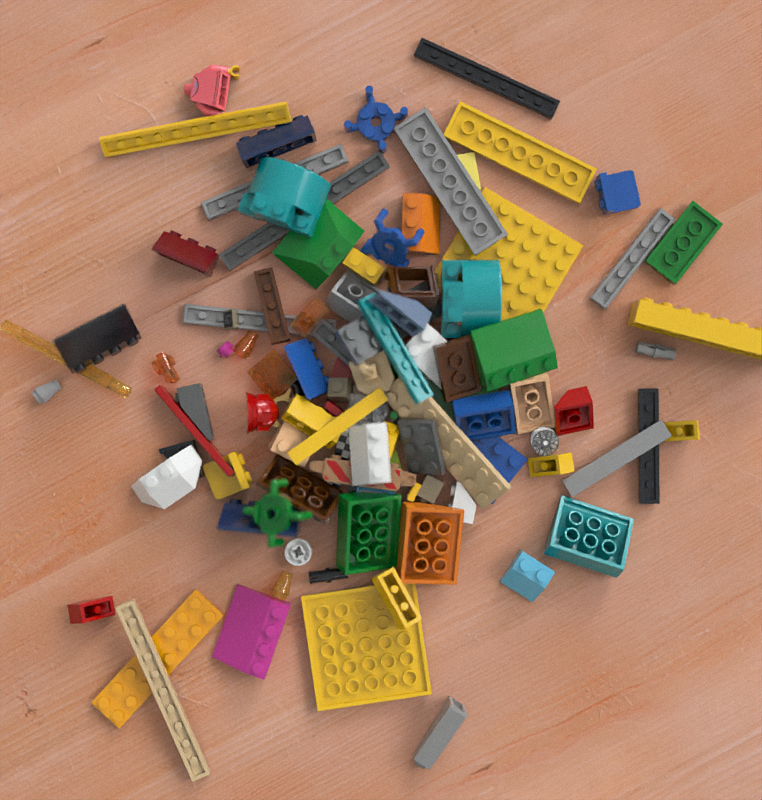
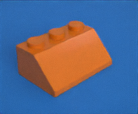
(421, 212)

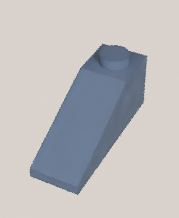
(403, 311)

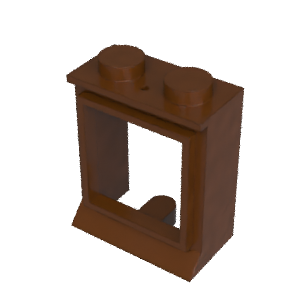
(426, 298)

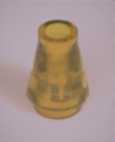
(282, 586)

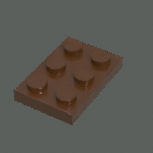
(457, 368)

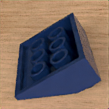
(234, 519)

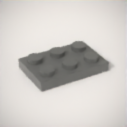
(421, 446)

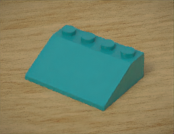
(589, 536)

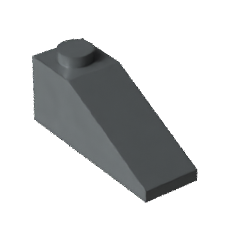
(195, 405)

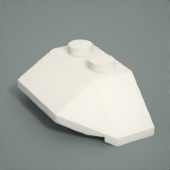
(170, 479)

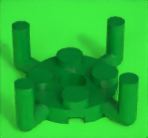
(283, 511)

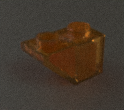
(310, 317)

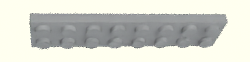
(450, 181)

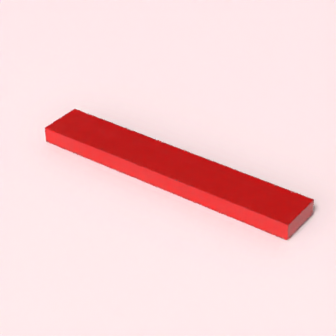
(195, 431)

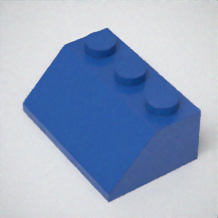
(307, 368)
(485, 415)

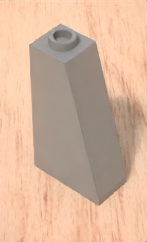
(440, 733)

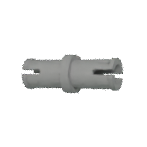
(655, 350)

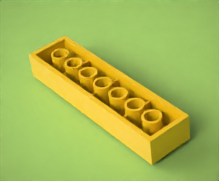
(696, 327)

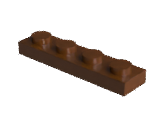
(272, 306)

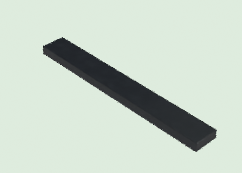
(486, 78)

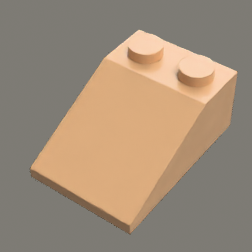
(532, 403)
(286, 439)

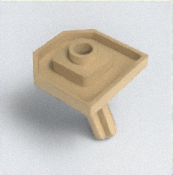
(373, 373)

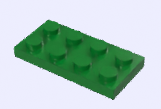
(683, 242)

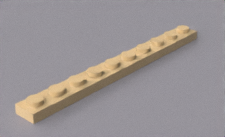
(163, 689)

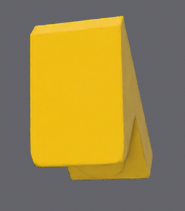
(683, 430)

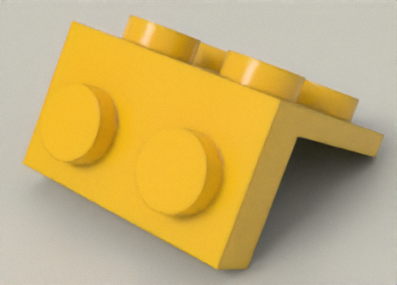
(222, 484)

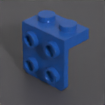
(617, 192)

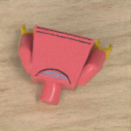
(211, 88)

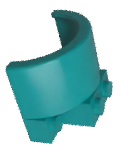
(281, 188)
(472, 301)

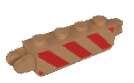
(339, 471)

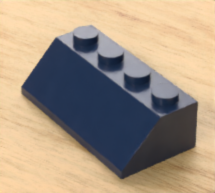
(276, 141)

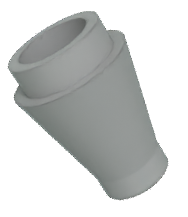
(46, 391)

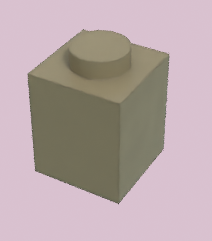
(340, 389)
(430, 489)

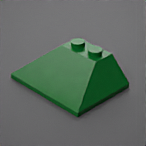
(319, 256)

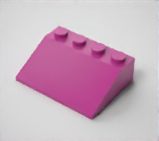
(251, 631)

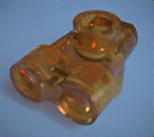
(164, 365)

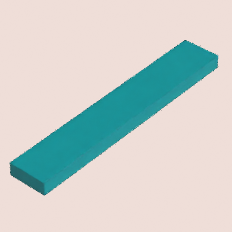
(395, 350)

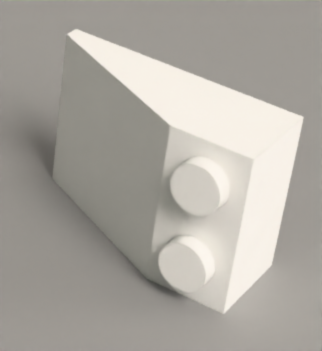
(422, 352)

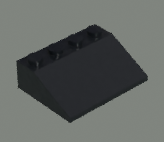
(97, 339)

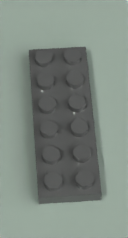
(361, 341)

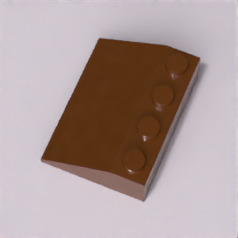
(303, 488)

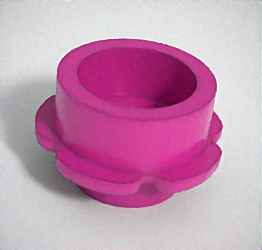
(226, 349)

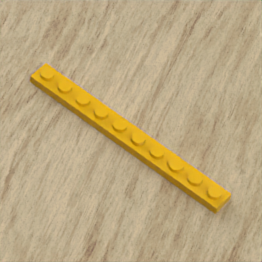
(195, 129)

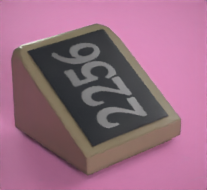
(231, 319)

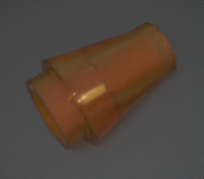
(245, 345)

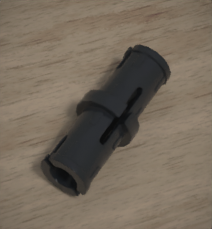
(326, 575)

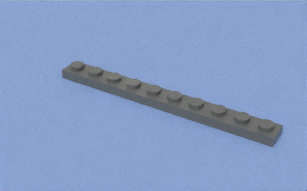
(271, 233)

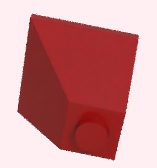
(574, 412)

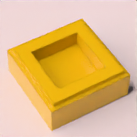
(413, 492)

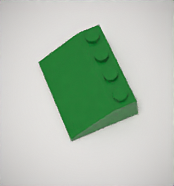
(513, 350)
(367, 531)

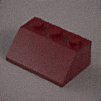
(187, 252)

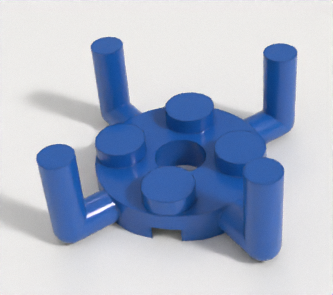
(372, 110)
(393, 237)

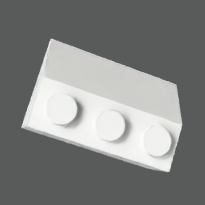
(370, 454)

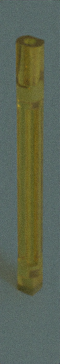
(51, 351)

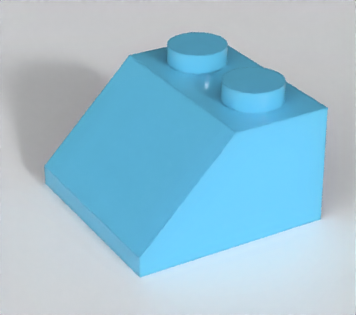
(527, 576)

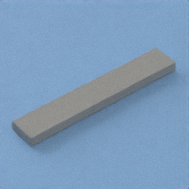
(632, 258)
(616, 458)

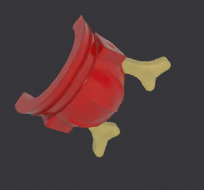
(263, 411)

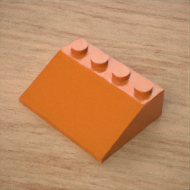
(429, 543)

